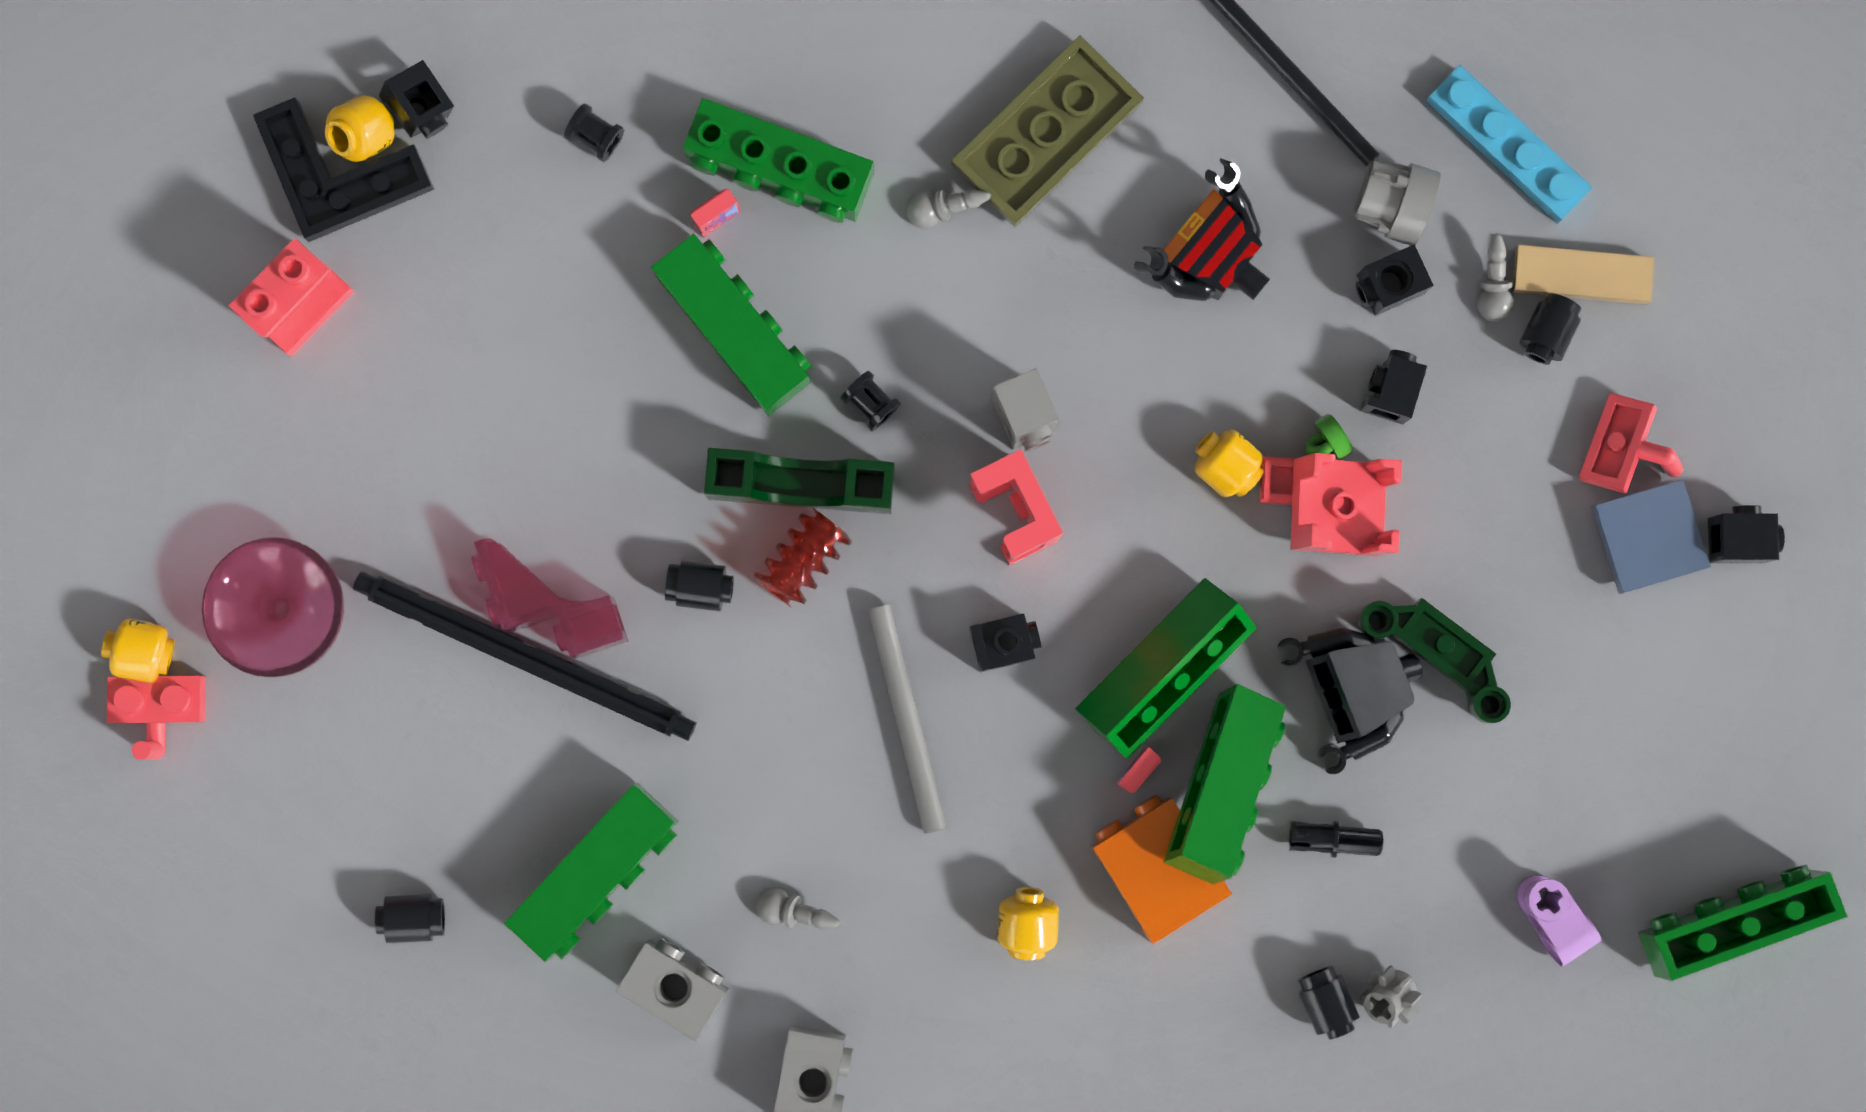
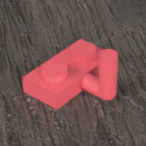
(1622, 442)
(156, 703)

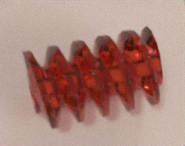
(802, 558)

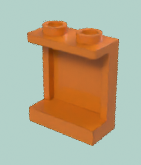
(1153, 890)

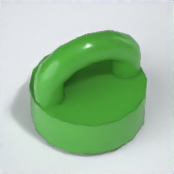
(1332, 436)

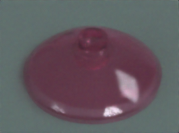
(243, 599)

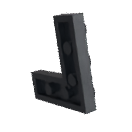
(327, 203)

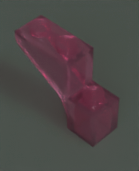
(524, 600)

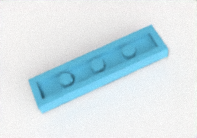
(1509, 144)

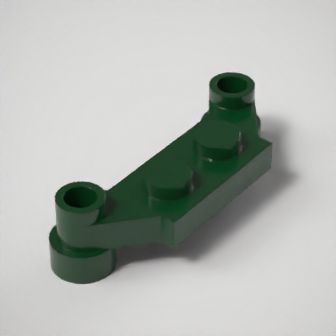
(1445, 648)

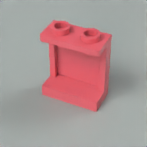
(291, 297)

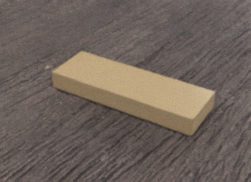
(1583, 274)

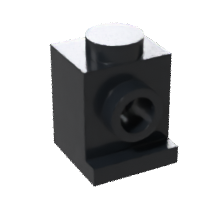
(417, 86)
(1395, 387)
(987, 648)

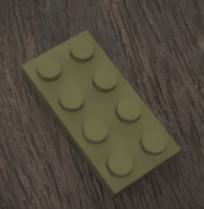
(1047, 130)

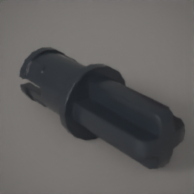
(1335, 839)

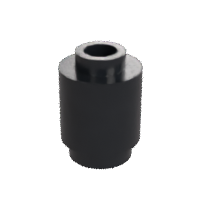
(1551, 329)
(698, 585)
(410, 918)
(1328, 1002)

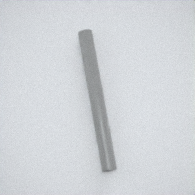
(907, 719)

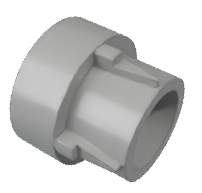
(1397, 199)

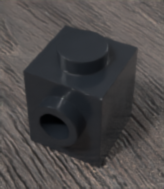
(1745, 536)

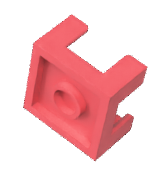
(1028, 502)
(1342, 505)

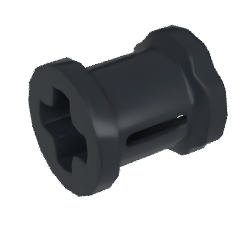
(593, 132)
(870, 400)

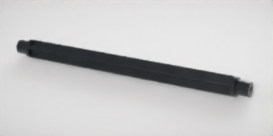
(524, 656)

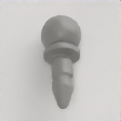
(928, 209)
(1496, 300)
(777, 906)

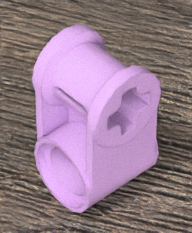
(1561, 923)

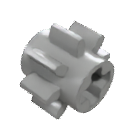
(1390, 996)

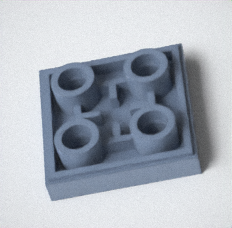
(1650, 536)

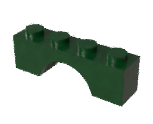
(798, 482)

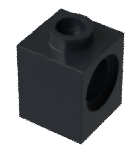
(1407, 267)

